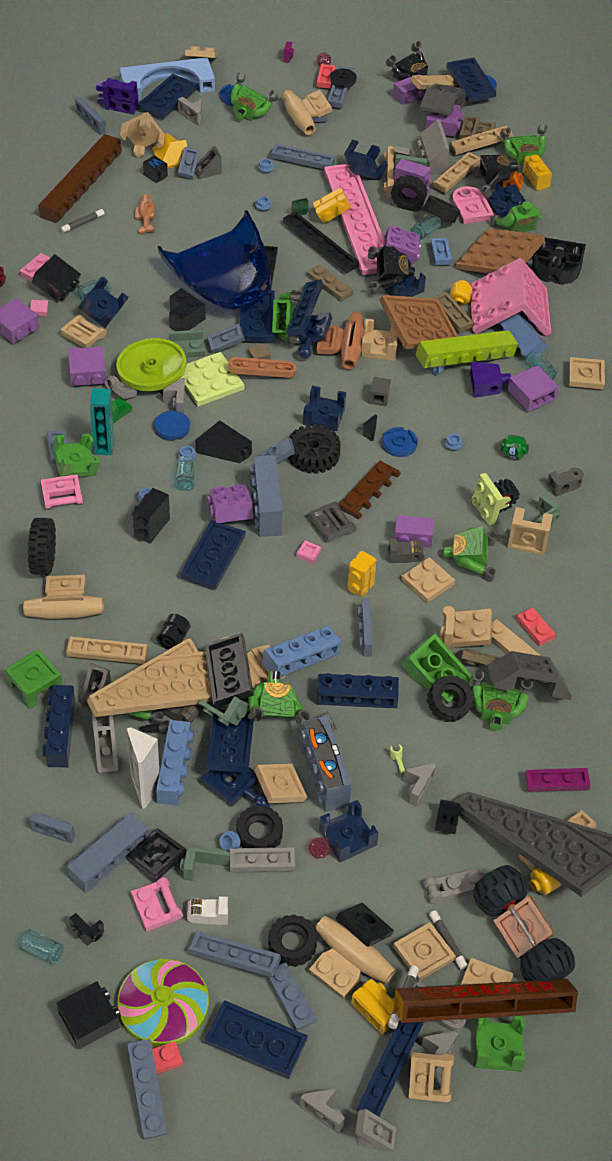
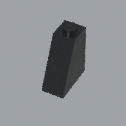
(224, 443)

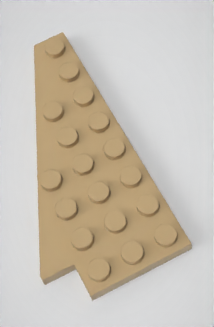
(166, 681)

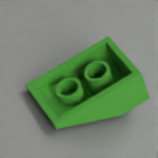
(431, 662)

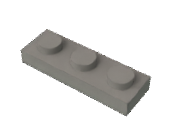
(262, 859)

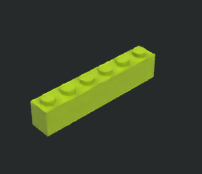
(466, 349)

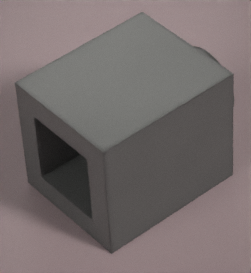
(380, 391)

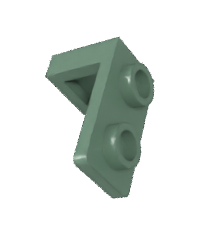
(548, 505)
(233, 714)
(202, 855)

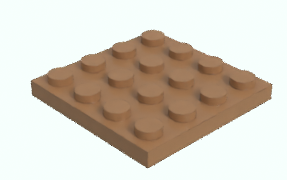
(498, 249)
(417, 319)

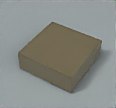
(259, 352)

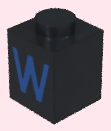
(155, 169)

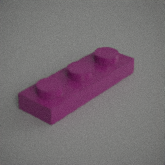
(557, 779)

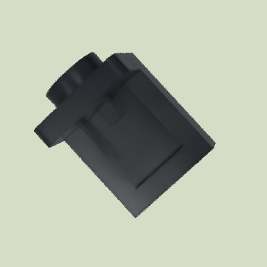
(447, 817)
(81, 930)

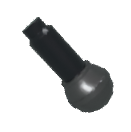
(161, 727)

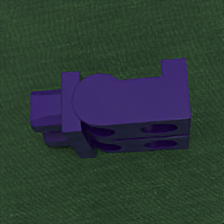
(118, 95)

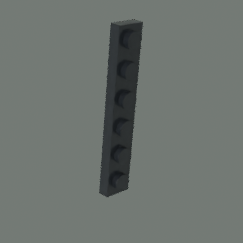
(320, 242)

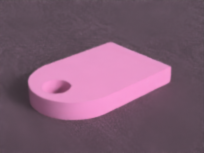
(472, 206)

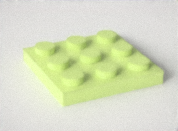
(210, 379)

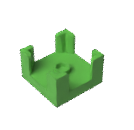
(75, 457)
(32, 676)
(500, 1044)

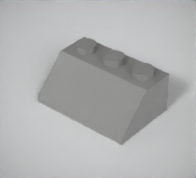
(434, 148)

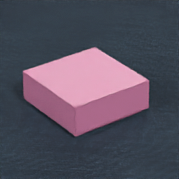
(40, 307)
(308, 552)

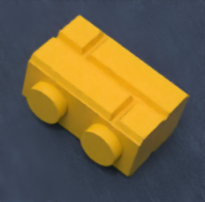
(537, 172)
(332, 205)
(361, 573)
(374, 1004)

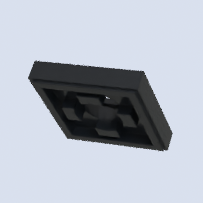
(157, 843)
(368, 931)

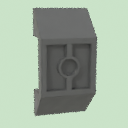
(442, 99)
(527, 666)

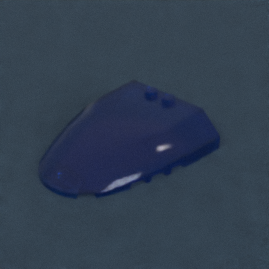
(225, 269)

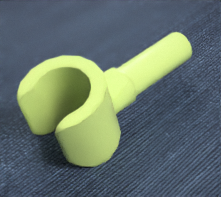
(397, 755)

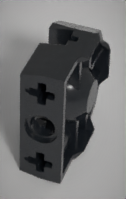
(568, 262)

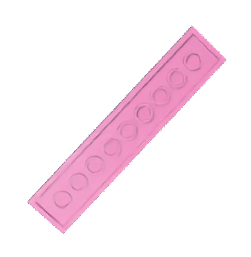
(360, 219)

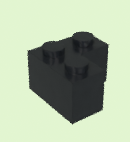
(185, 311)

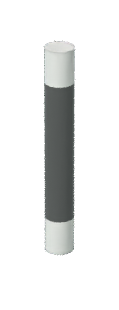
(81, 221)
(448, 939)
(410, 979)

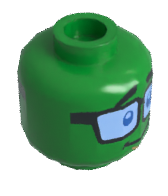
(514, 447)

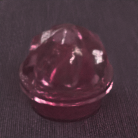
(323, 58)
(319, 847)

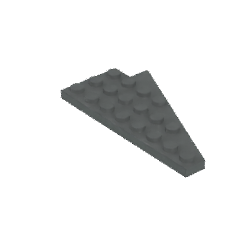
(563, 849)

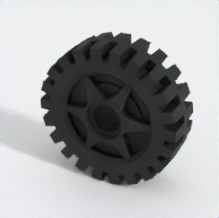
(315, 449)
(41, 546)

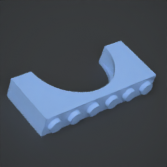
(194, 70)

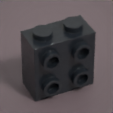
(56, 278)
(151, 515)
(88, 1014)

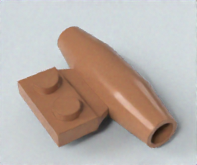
(345, 340)

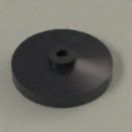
(343, 78)

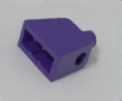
(487, 379)

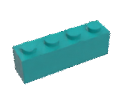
(102, 421)

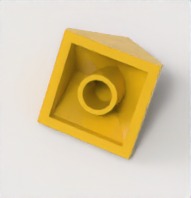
(171, 151)

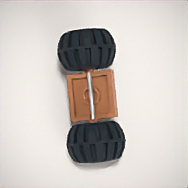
(523, 925)

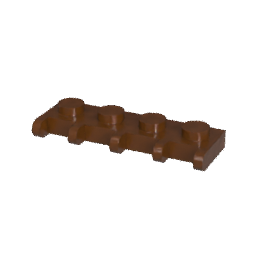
(367, 488)

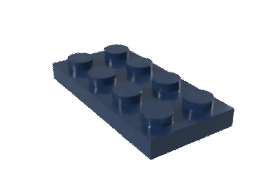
(471, 77)
(166, 95)
(258, 320)
(213, 554)
(230, 745)
(256, 1039)

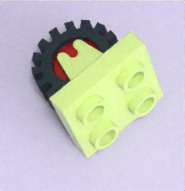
(493, 498)

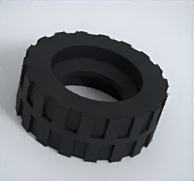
(414, 184)
(442, 209)
(460, 687)
(262, 814)
(297, 924)

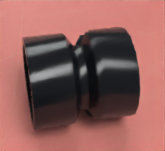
(173, 631)

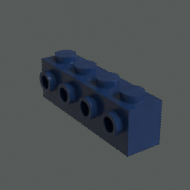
(357, 690)
(60, 726)

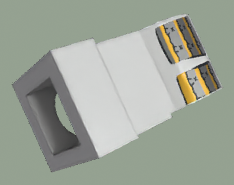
(208, 911)

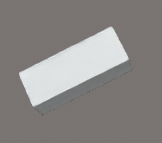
(143, 764)

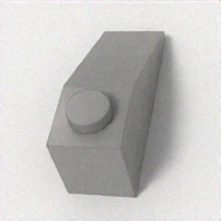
(105, 743)

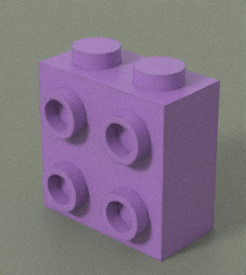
(450, 124)
(417, 170)
(403, 241)
(17, 321)
(87, 366)
(533, 388)
(230, 503)

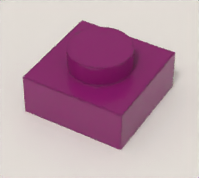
(288, 52)

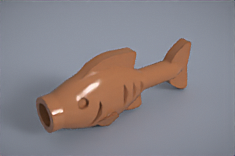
(145, 211)

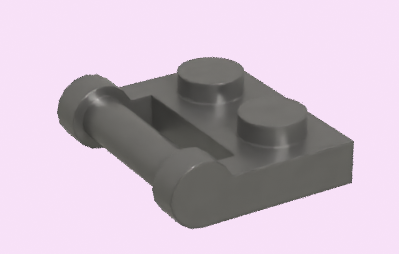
(328, 524)

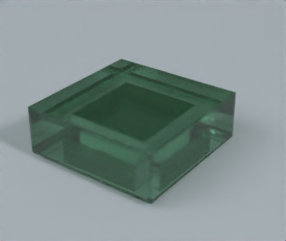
(300, 206)

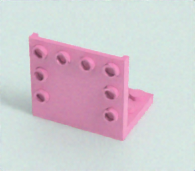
(508, 292)

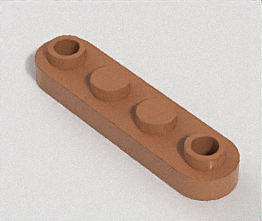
(262, 367)

